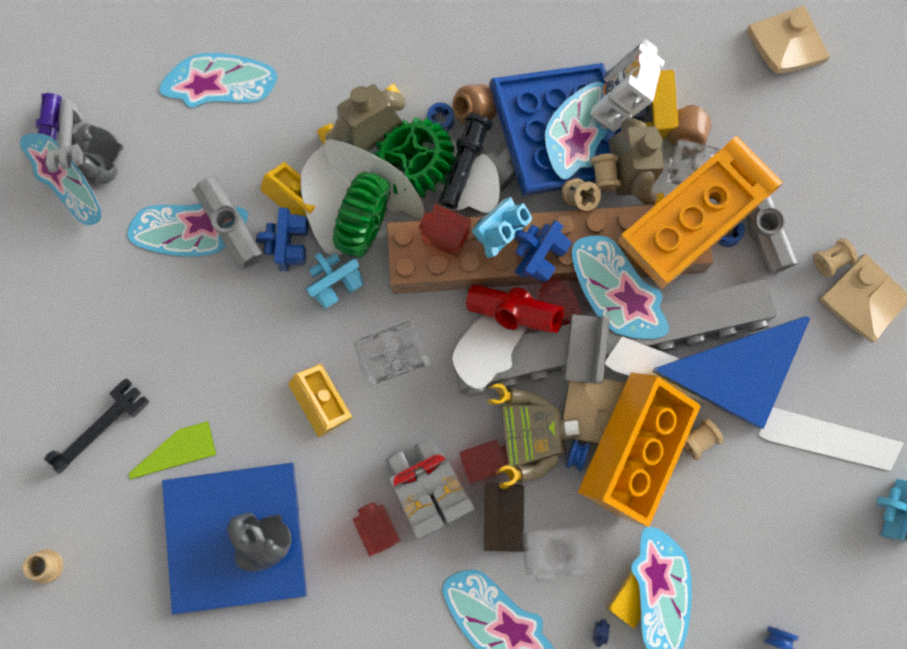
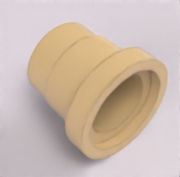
(53, 566)

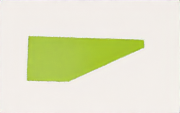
(181, 448)

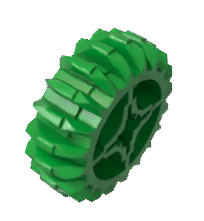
(421, 165)
(361, 214)

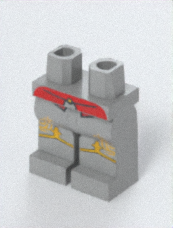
(424, 479)

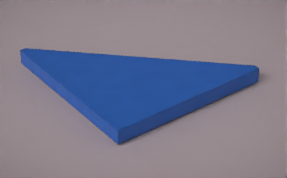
(742, 373)

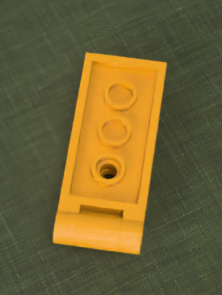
(687, 222)

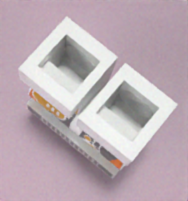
(629, 86)

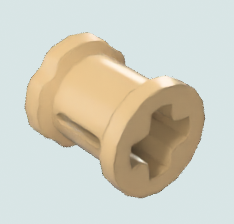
(606, 172)
(588, 190)
(835, 257)
(703, 439)

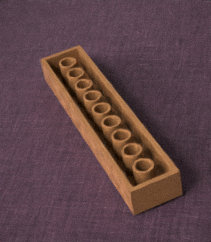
(423, 268)

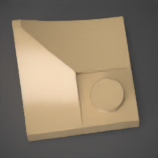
(788, 41)
(865, 298)
(592, 406)

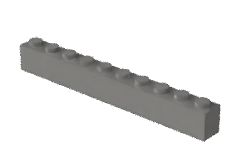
(688, 318)

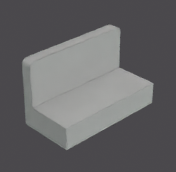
(586, 349)

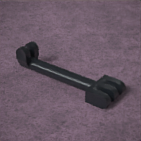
(122, 404)

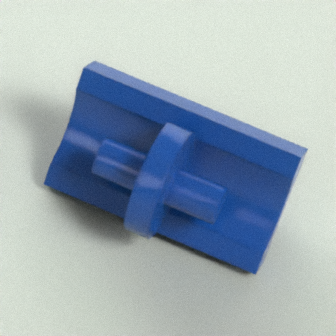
(547, 240)
(285, 252)

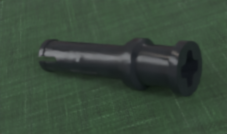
(468, 147)

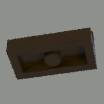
(503, 517)

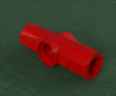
(515, 308)

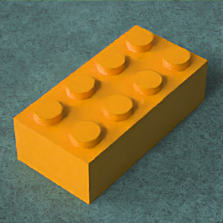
(639, 448)

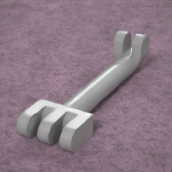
(66, 151)

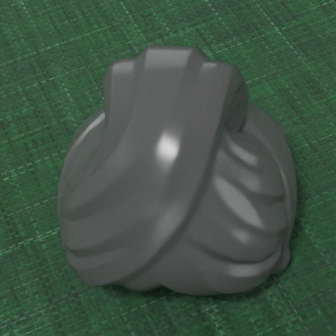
(99, 152)
(258, 542)

